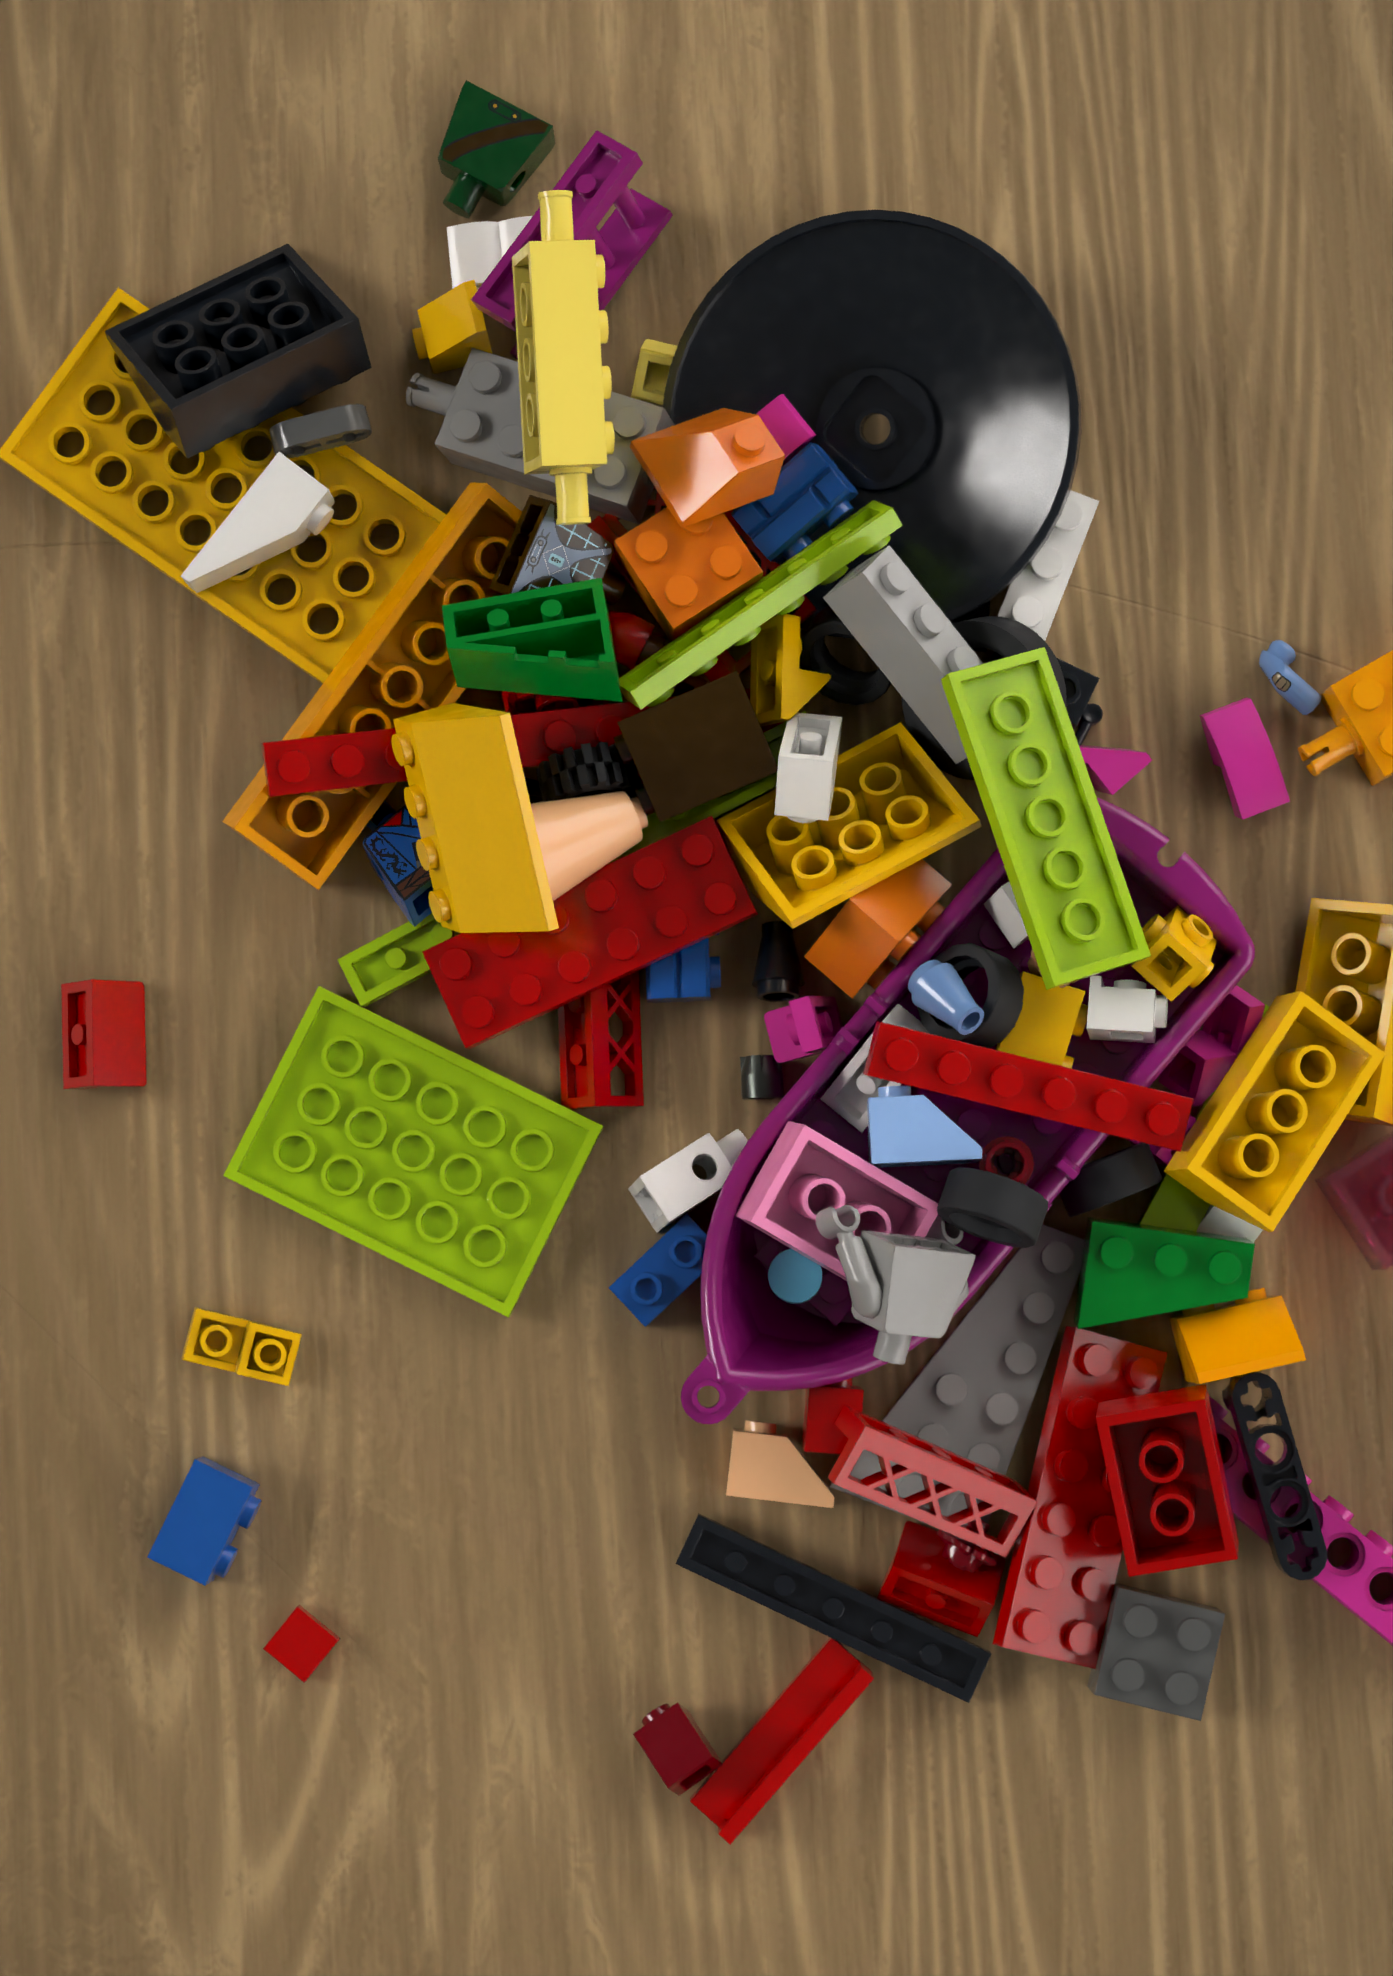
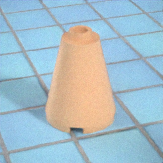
(585, 835)

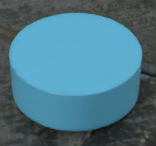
(794, 1277)

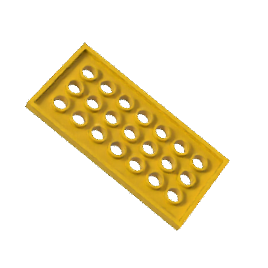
(160, 539)

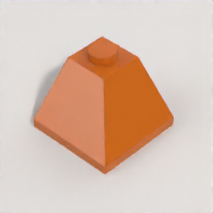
(711, 463)

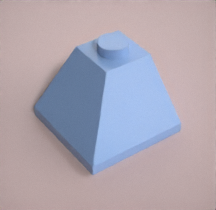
(914, 1132)

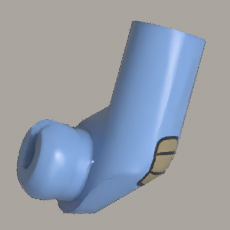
(1285, 681)

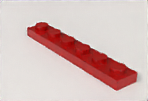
(1028, 1086)

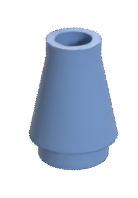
(943, 994)

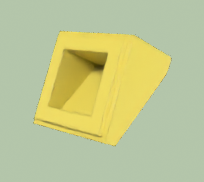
(653, 371)

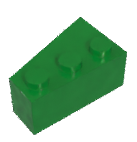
(536, 642)
(1156, 1270)

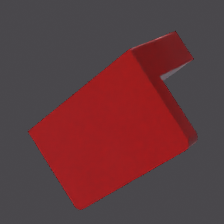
(103, 1034)
(936, 1589)

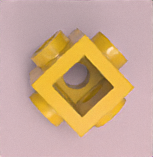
(1179, 952)

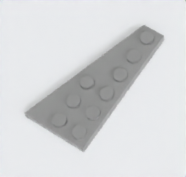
(989, 1368)

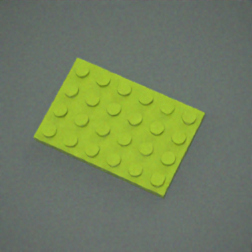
(413, 1151)

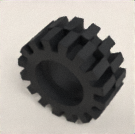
(585, 773)

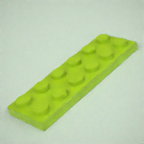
(1045, 817)

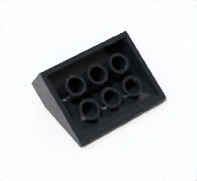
(240, 349)

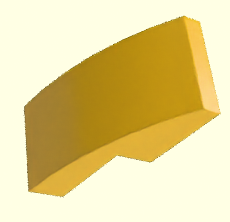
(241, 1346)

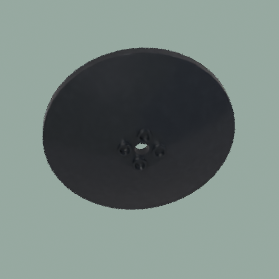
(939, 340)

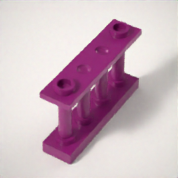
(597, 182)

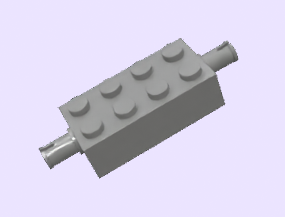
(486, 433)

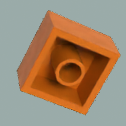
(686, 569)
(878, 926)

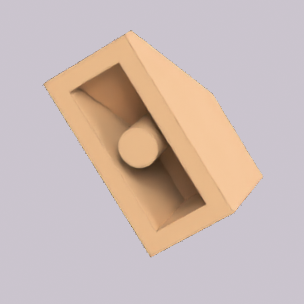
(772, 1468)

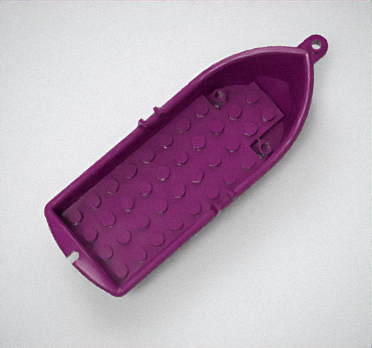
(783, 1346)

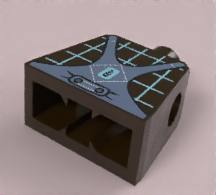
(554, 554)

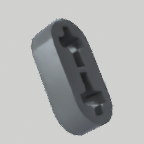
(320, 430)

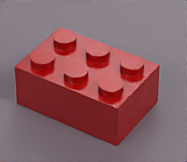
(1167, 1480)

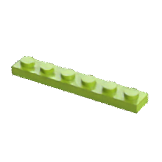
(772, 595)

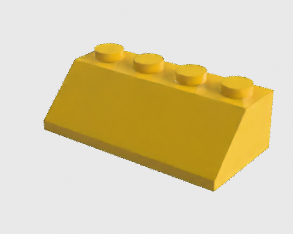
(1350, 974)
(1275, 1111)

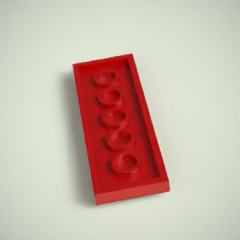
(606, 930)
(1072, 1540)

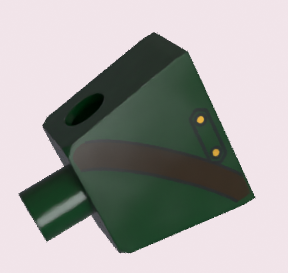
(490, 149)

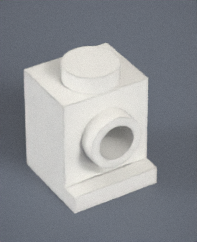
(1125, 1011)

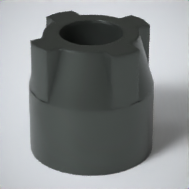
(761, 1077)

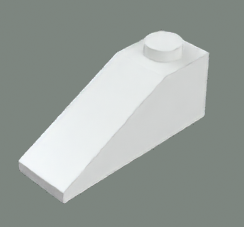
(267, 521)

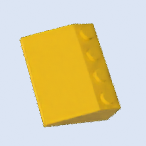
(883, 817)
(474, 820)

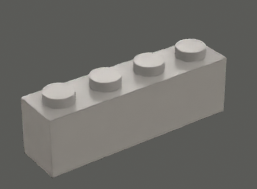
(905, 638)

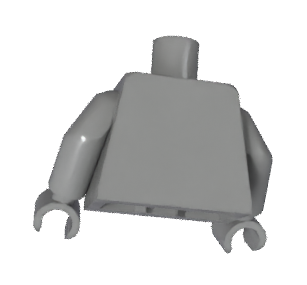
(900, 1280)

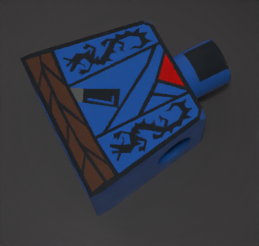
(396, 861)

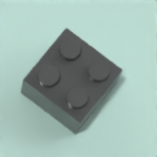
(1157, 1652)

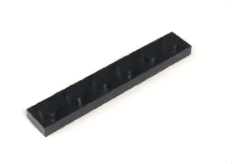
(833, 1608)

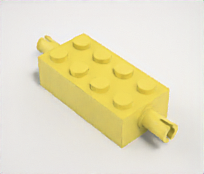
(561, 357)

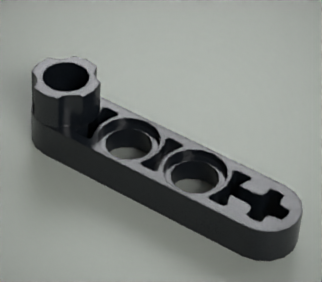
(1269, 1477)

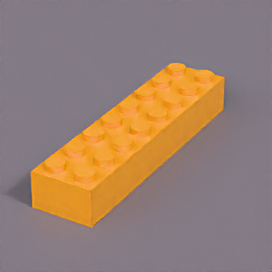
(386, 673)

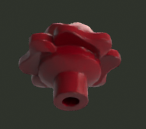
(965, 1554)

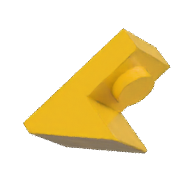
(776, 681)

